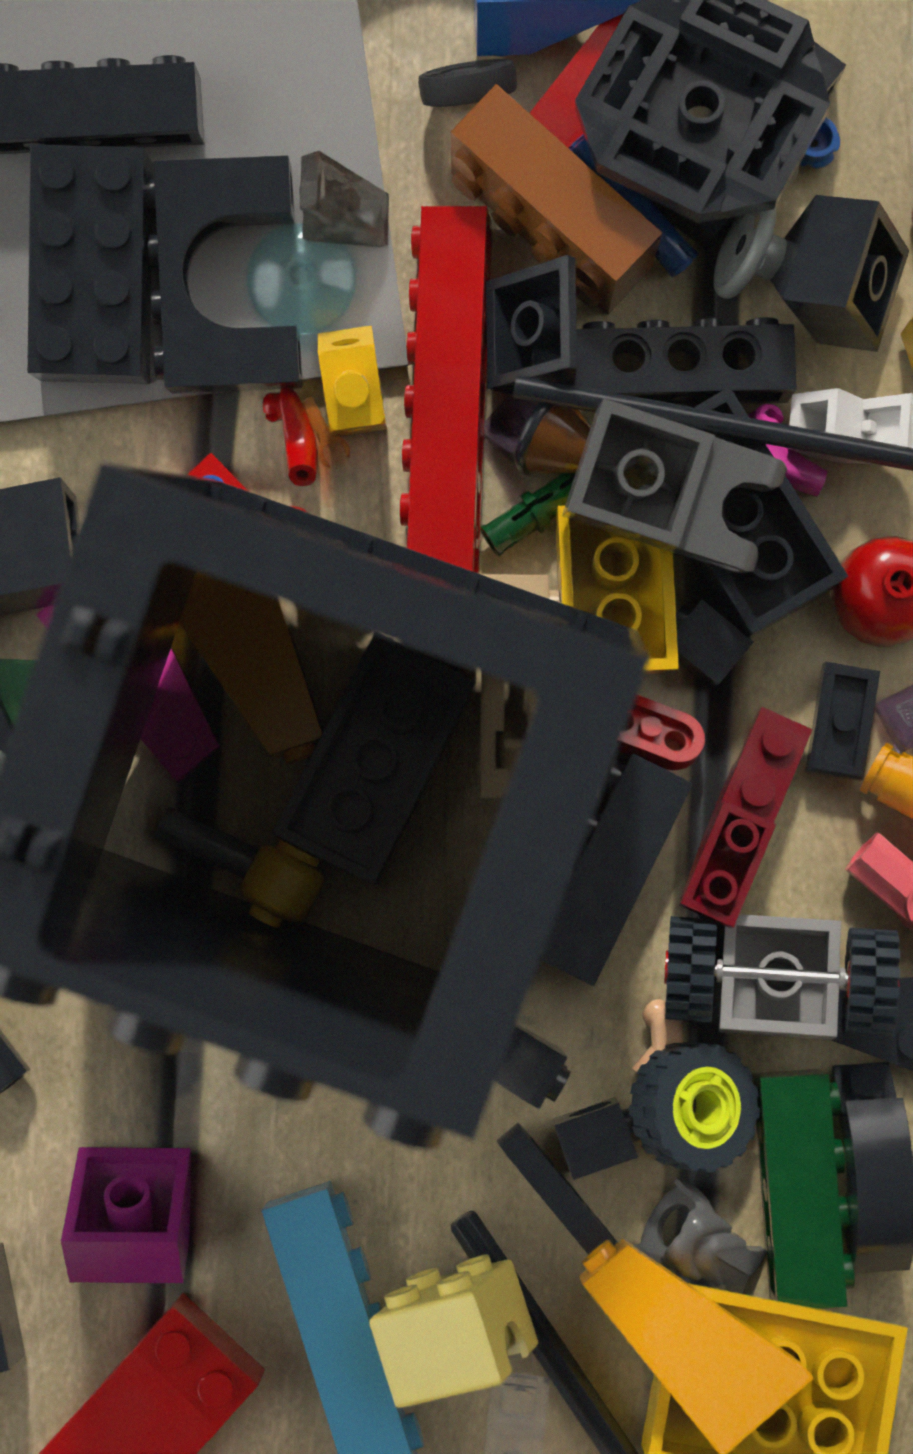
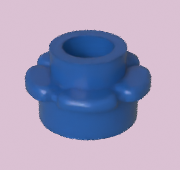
(828, 143)

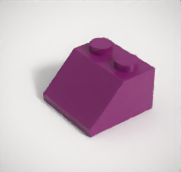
(128, 1216)

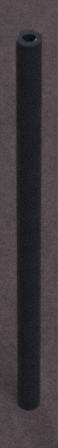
(722, 423)

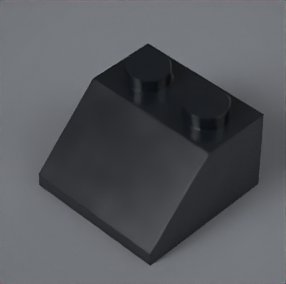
(532, 325)

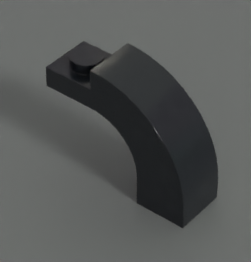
(877, 1168)

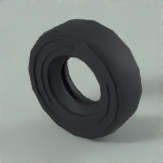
(466, 82)

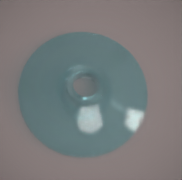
(309, 305)

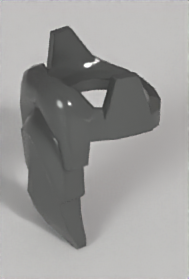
(705, 1244)

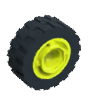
(723, 1111)

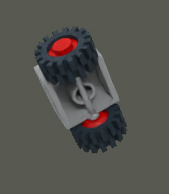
(783, 976)

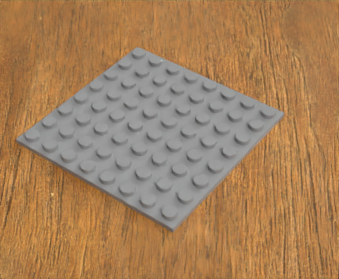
(271, 85)

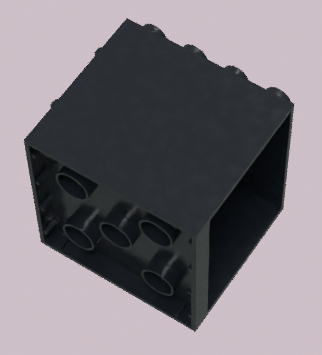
(193, 959)

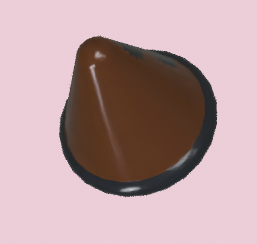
(551, 441)

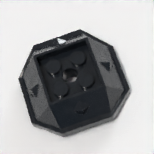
(731, 56)

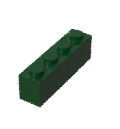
(801, 1188)

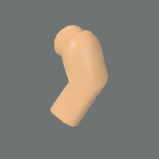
(662, 1030)

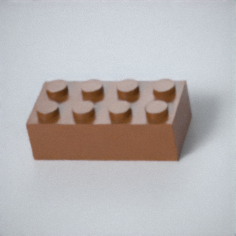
(551, 199)

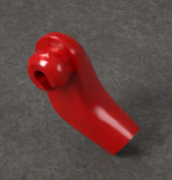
(299, 434)

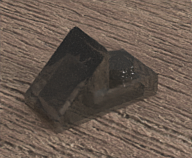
(341, 204)

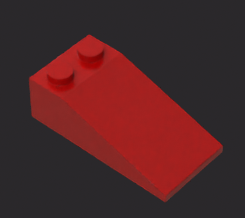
(165, 1392)

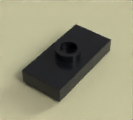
(842, 721)

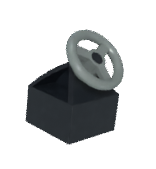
(830, 269)

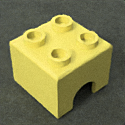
(452, 1331)

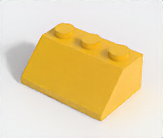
(620, 583)

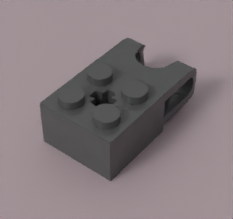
(685, 491)

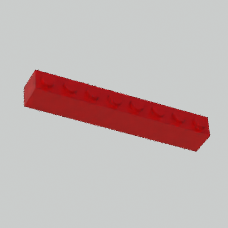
(448, 385)

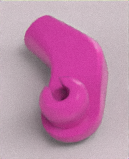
(800, 472)

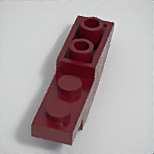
(744, 818)

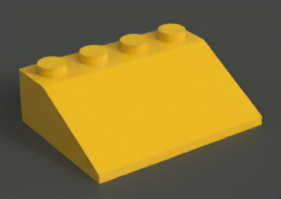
(838, 1412)

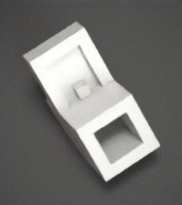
(840, 412)

